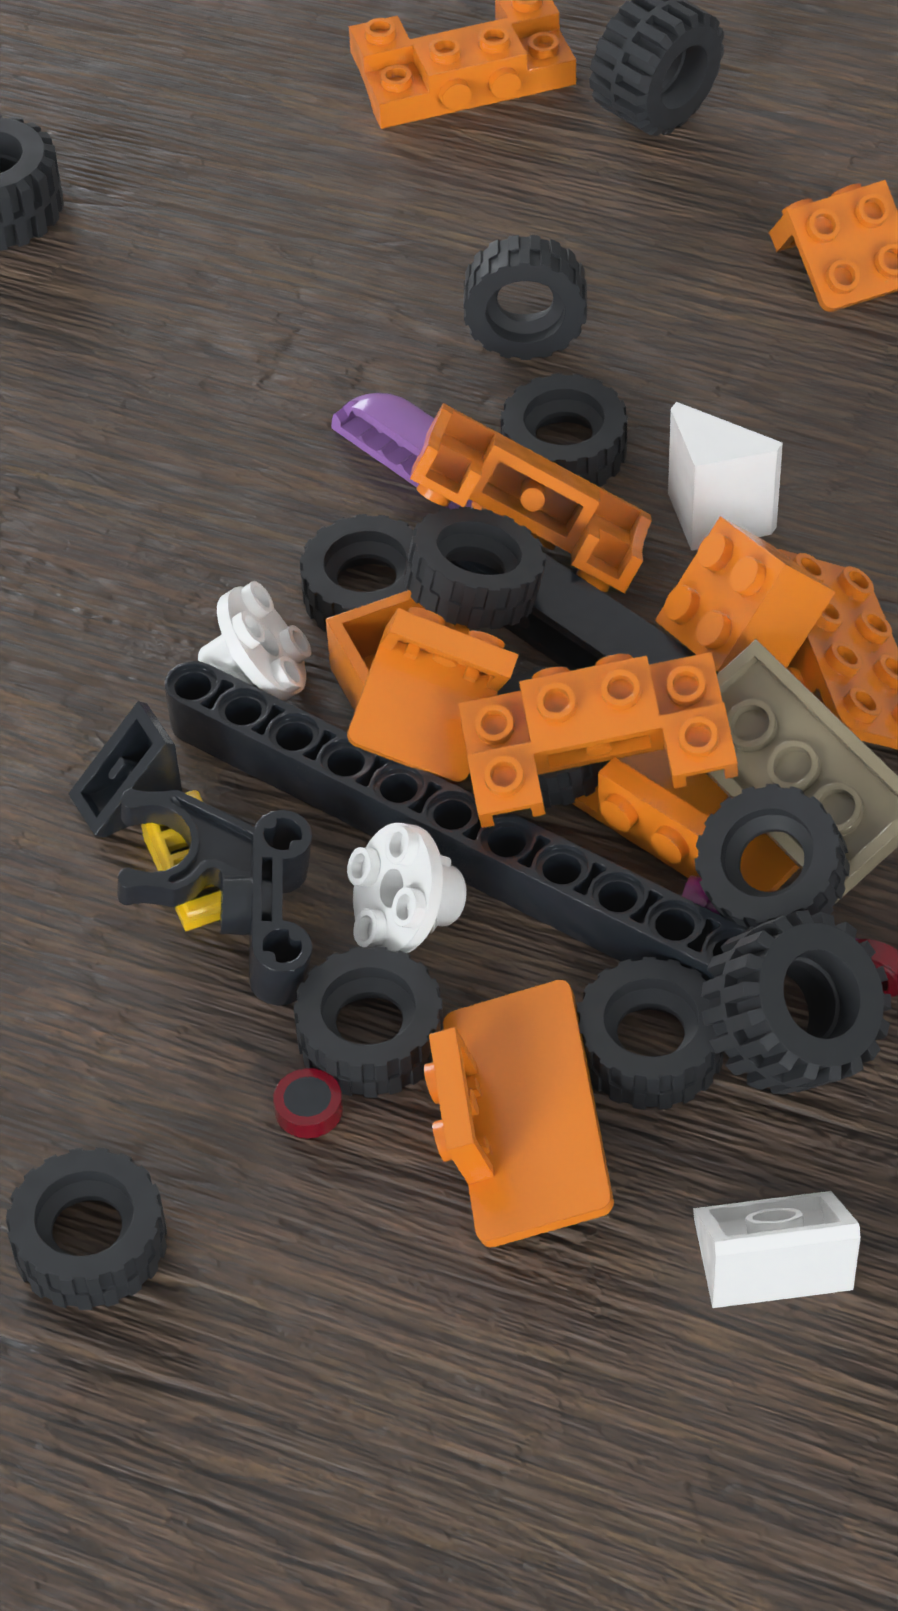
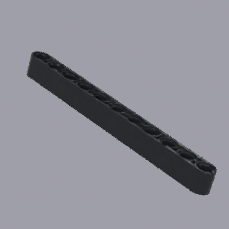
(507, 861)

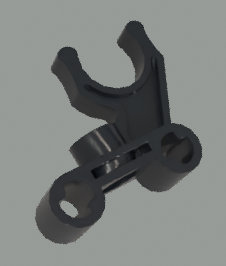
(248, 867)

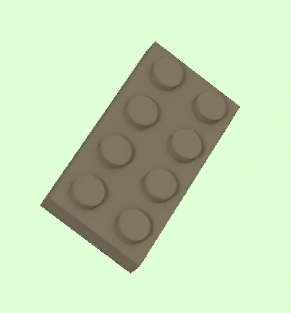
(796, 741)

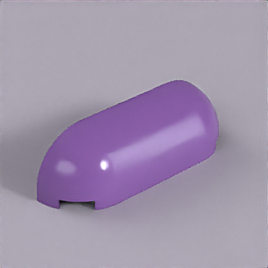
(386, 430)

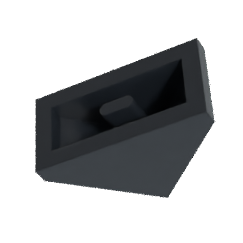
(133, 758)

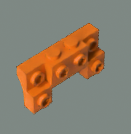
(462, 66)
(559, 508)
(590, 718)

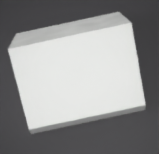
(721, 473)
(777, 1248)

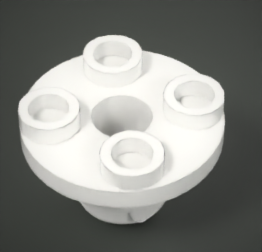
(258, 643)
(403, 888)

